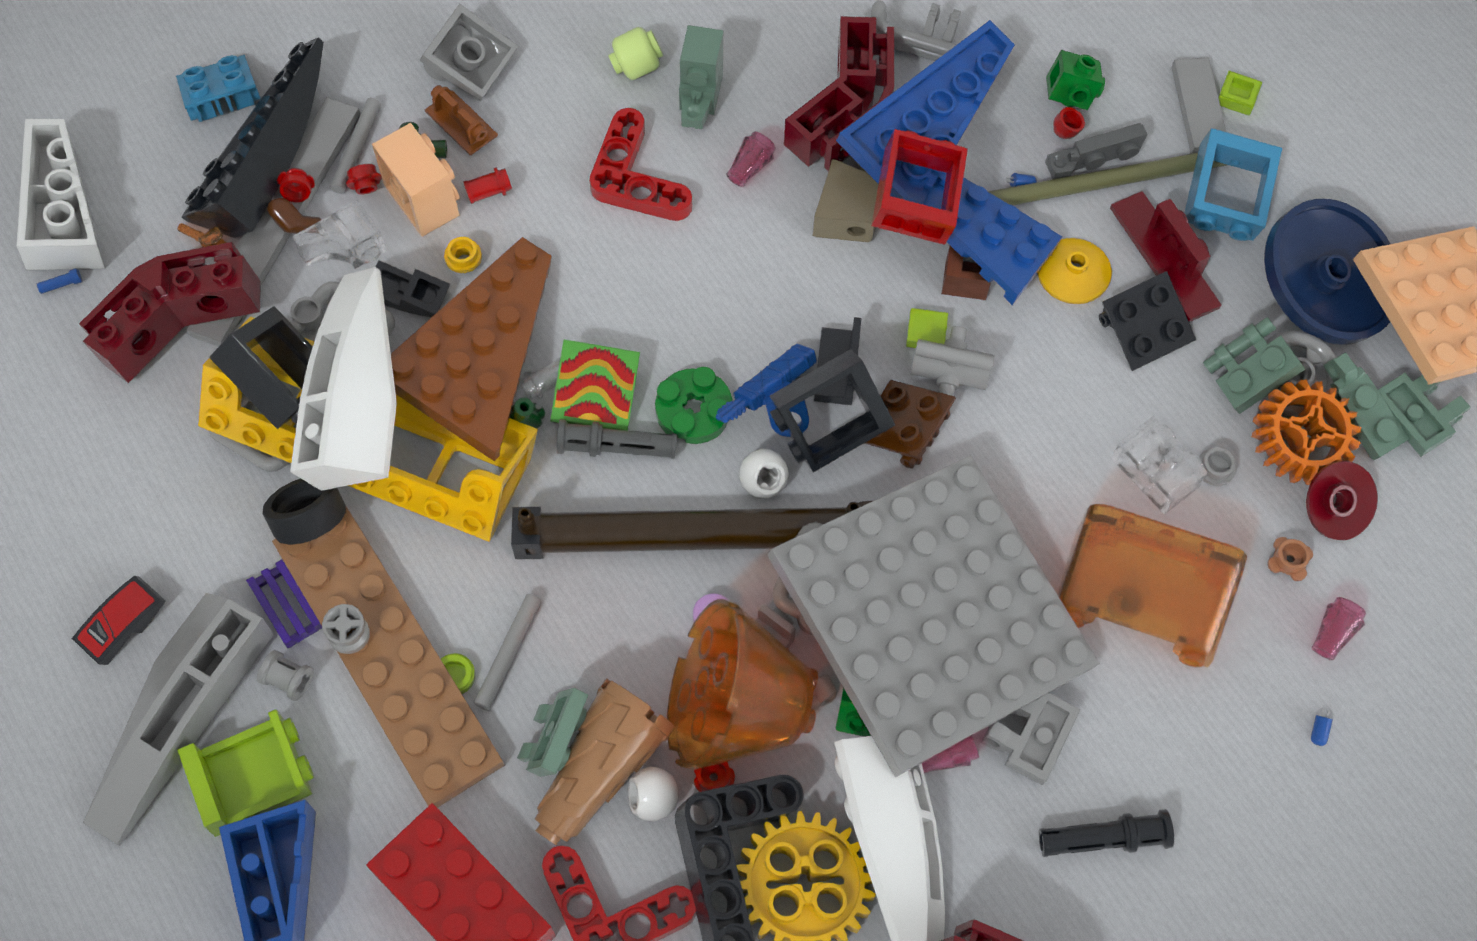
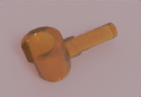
(210, 238)

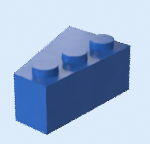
(271, 871)

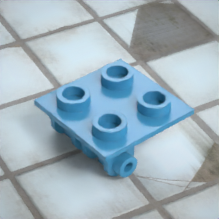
(209, 83)

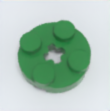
(687, 385)

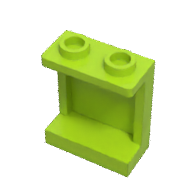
(247, 773)

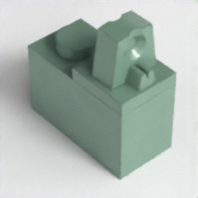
(700, 74)

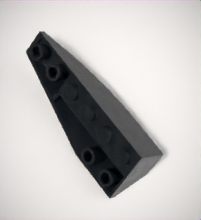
(247, 171)

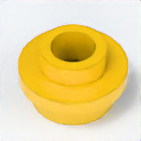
(462, 246)

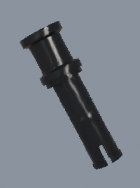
(1125, 833)

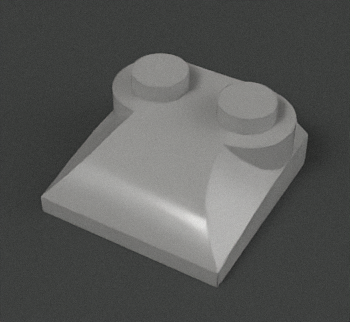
(468, 53)

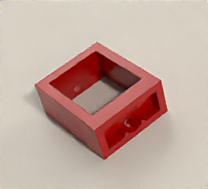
(911, 217)

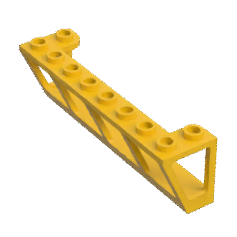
(472, 510)

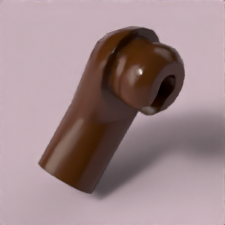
(288, 217)

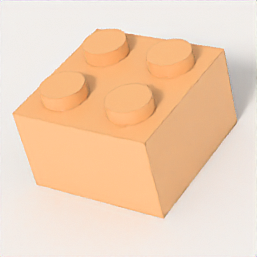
(417, 178)

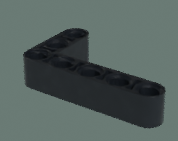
(715, 836)

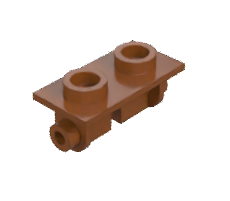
(459, 120)

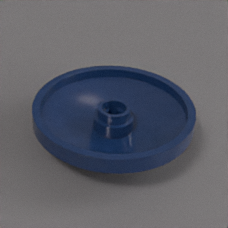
(1315, 273)

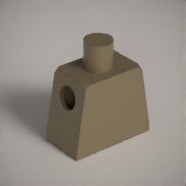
(846, 205)

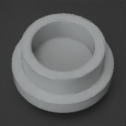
(1219, 465)

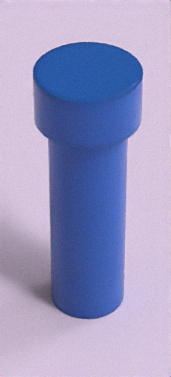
(51, 284)

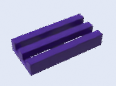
(268, 577)

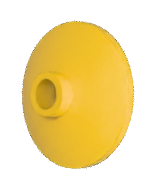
(1075, 283)

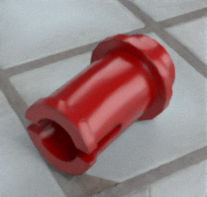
(488, 185)

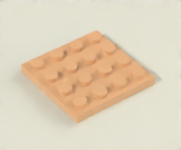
(1429, 298)

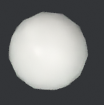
(763, 473)
(652, 793)

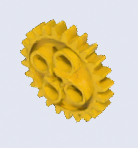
(800, 843)

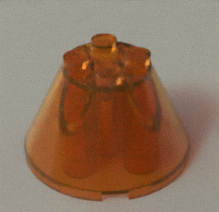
(736, 691)

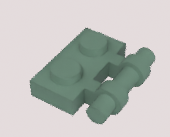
(1259, 373)

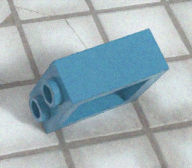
(1243, 154)

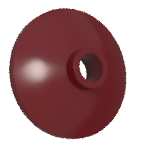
(1354, 502)

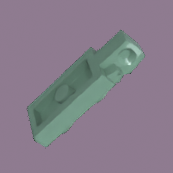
(1379, 426)

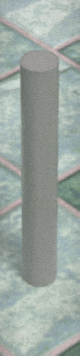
(355, 144)
(507, 652)

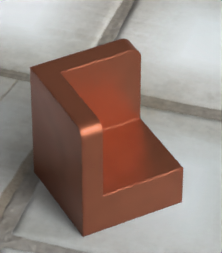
(963, 278)

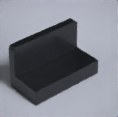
(832, 344)

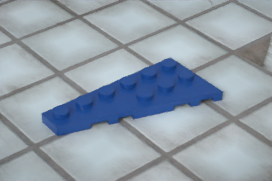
(933, 105)
(997, 237)

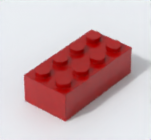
(453, 885)

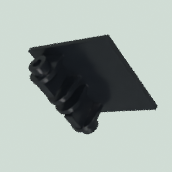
(1147, 320)

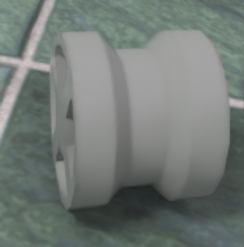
(342, 620)

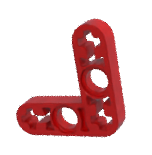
(620, 173)
(596, 921)

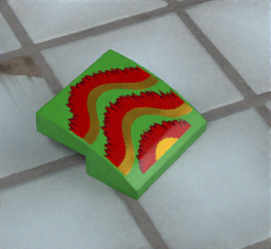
(595, 385)

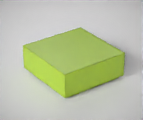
(1239, 93)
(926, 326)

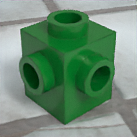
(1075, 80)

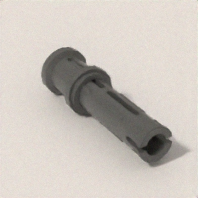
(597, 439)

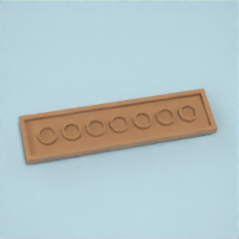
(397, 667)

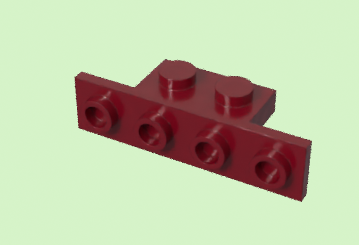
(1169, 246)

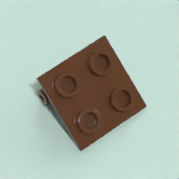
(917, 420)

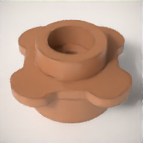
(1297, 550)

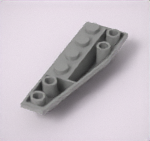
(175, 707)

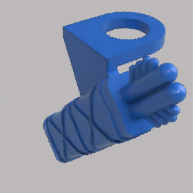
(768, 381)

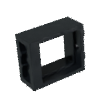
(253, 377)
(846, 438)

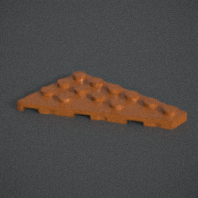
(471, 353)

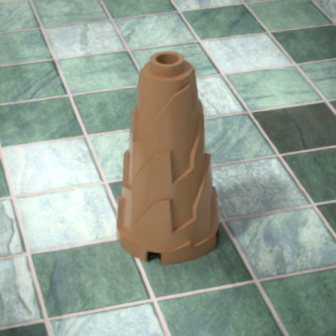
(609, 747)

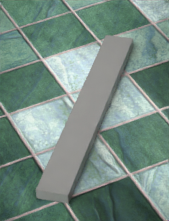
(263, 245)

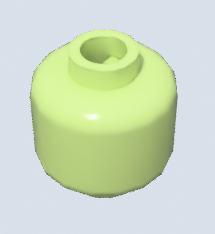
(635, 53)

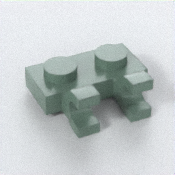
(1418, 416)
(560, 722)

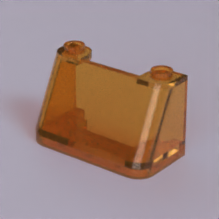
(1152, 580)

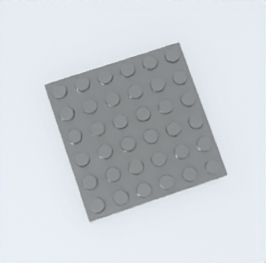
(932, 613)

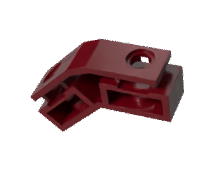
(816, 125)
(163, 299)

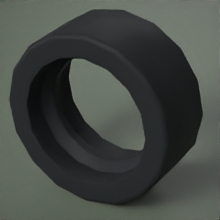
(302, 512)

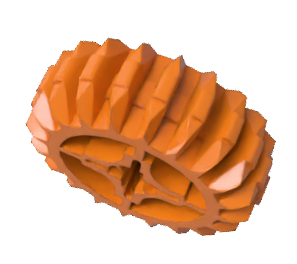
(1316, 406)

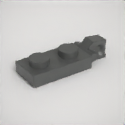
(1096, 150)

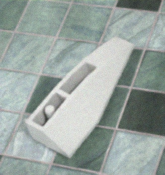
(348, 390)
(896, 839)

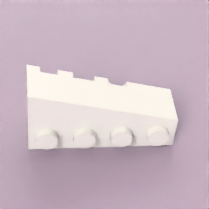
(53, 207)

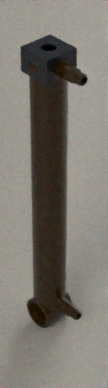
(660, 530)

